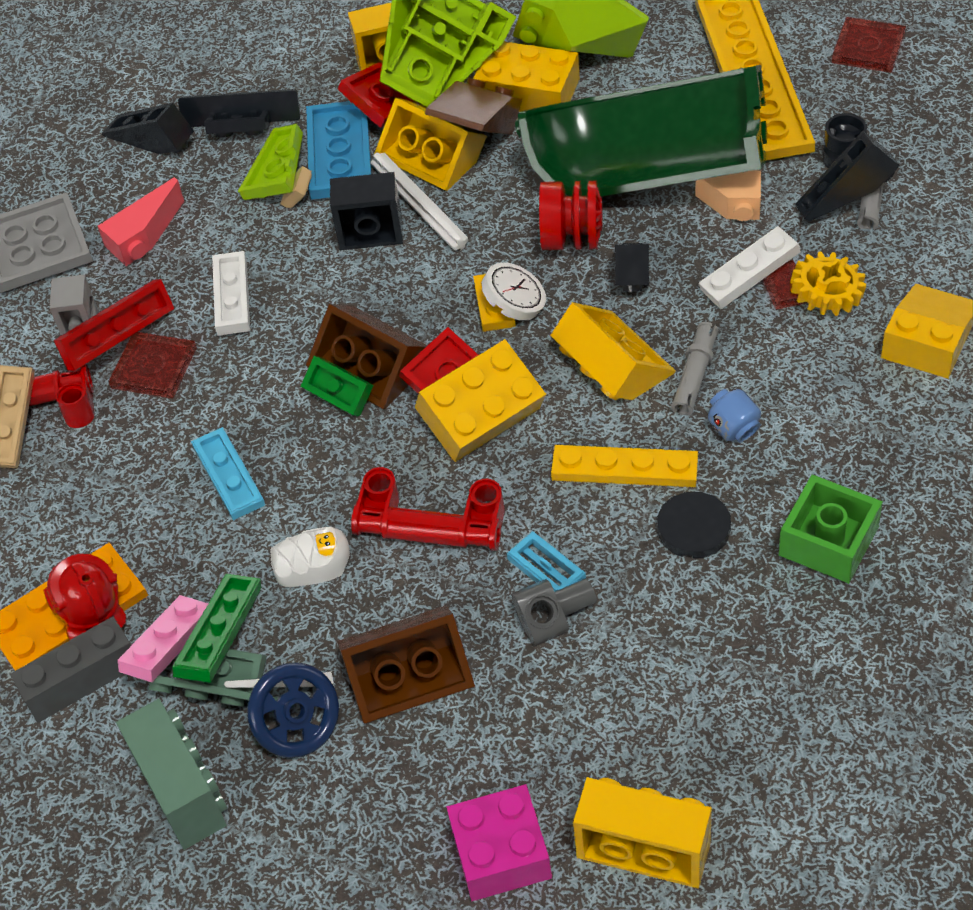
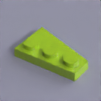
(275, 165)

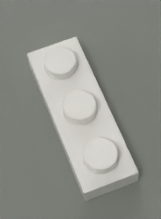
(749, 267)
(231, 293)

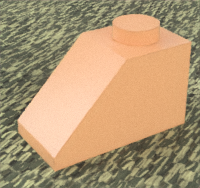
(732, 195)

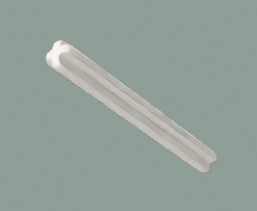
(421, 203)

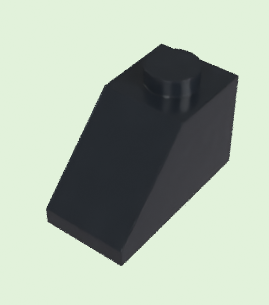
(632, 266)

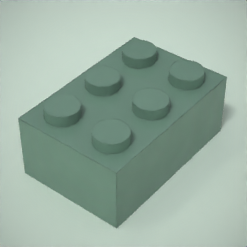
(174, 772)

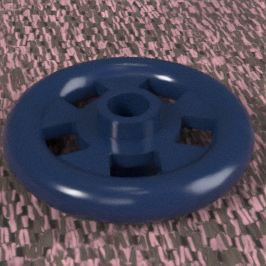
(263, 702)

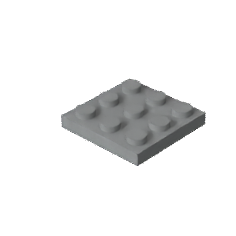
(40, 242)

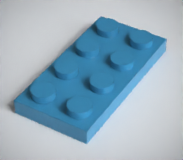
(336, 145)

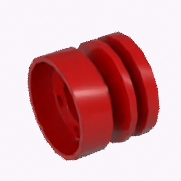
(569, 215)

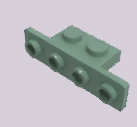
(235, 666)

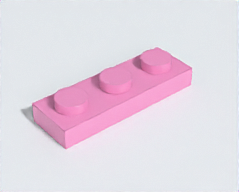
(162, 640)

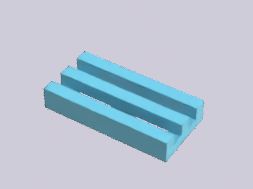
(534, 573)

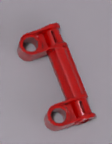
(71, 390)
(379, 514)

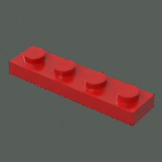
(113, 324)

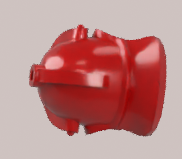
(83, 593)

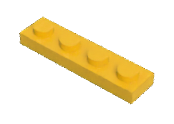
(625, 465)

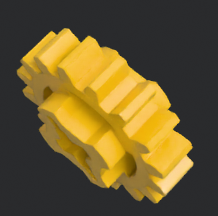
(828, 283)

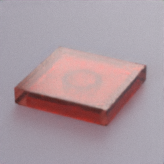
(869, 44)
(152, 365)

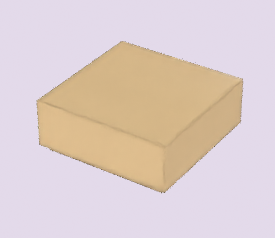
(300, 187)

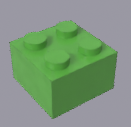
(830, 528)

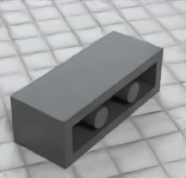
(72, 670)

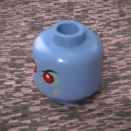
(734, 415)

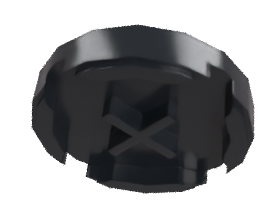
(694, 524)

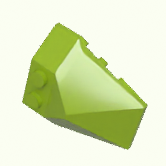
(582, 26)
(439, 44)

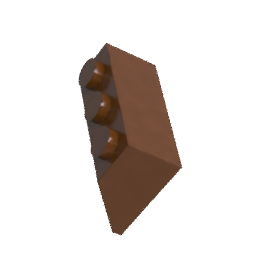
(366, 350)
(406, 663)

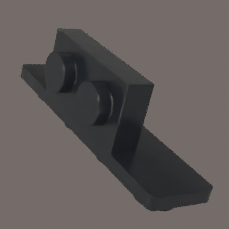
(240, 111)

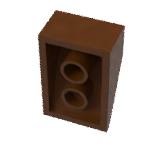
(477, 107)

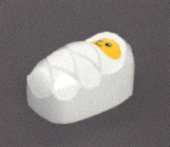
(310, 557)

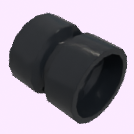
(839, 134)

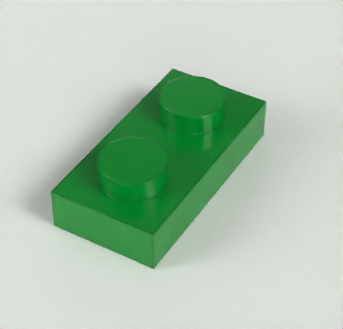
(336, 386)

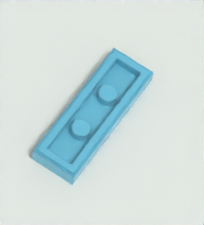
(228, 473)

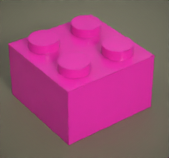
(499, 842)

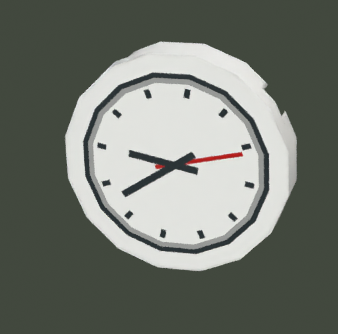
(514, 291)

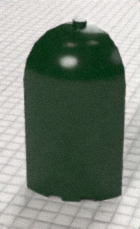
(650, 134)

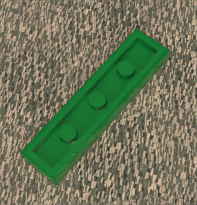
(217, 628)

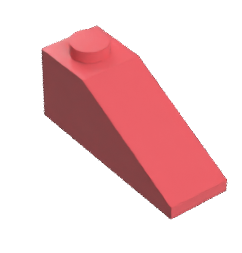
(141, 224)

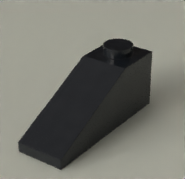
(152, 129)
(851, 176)

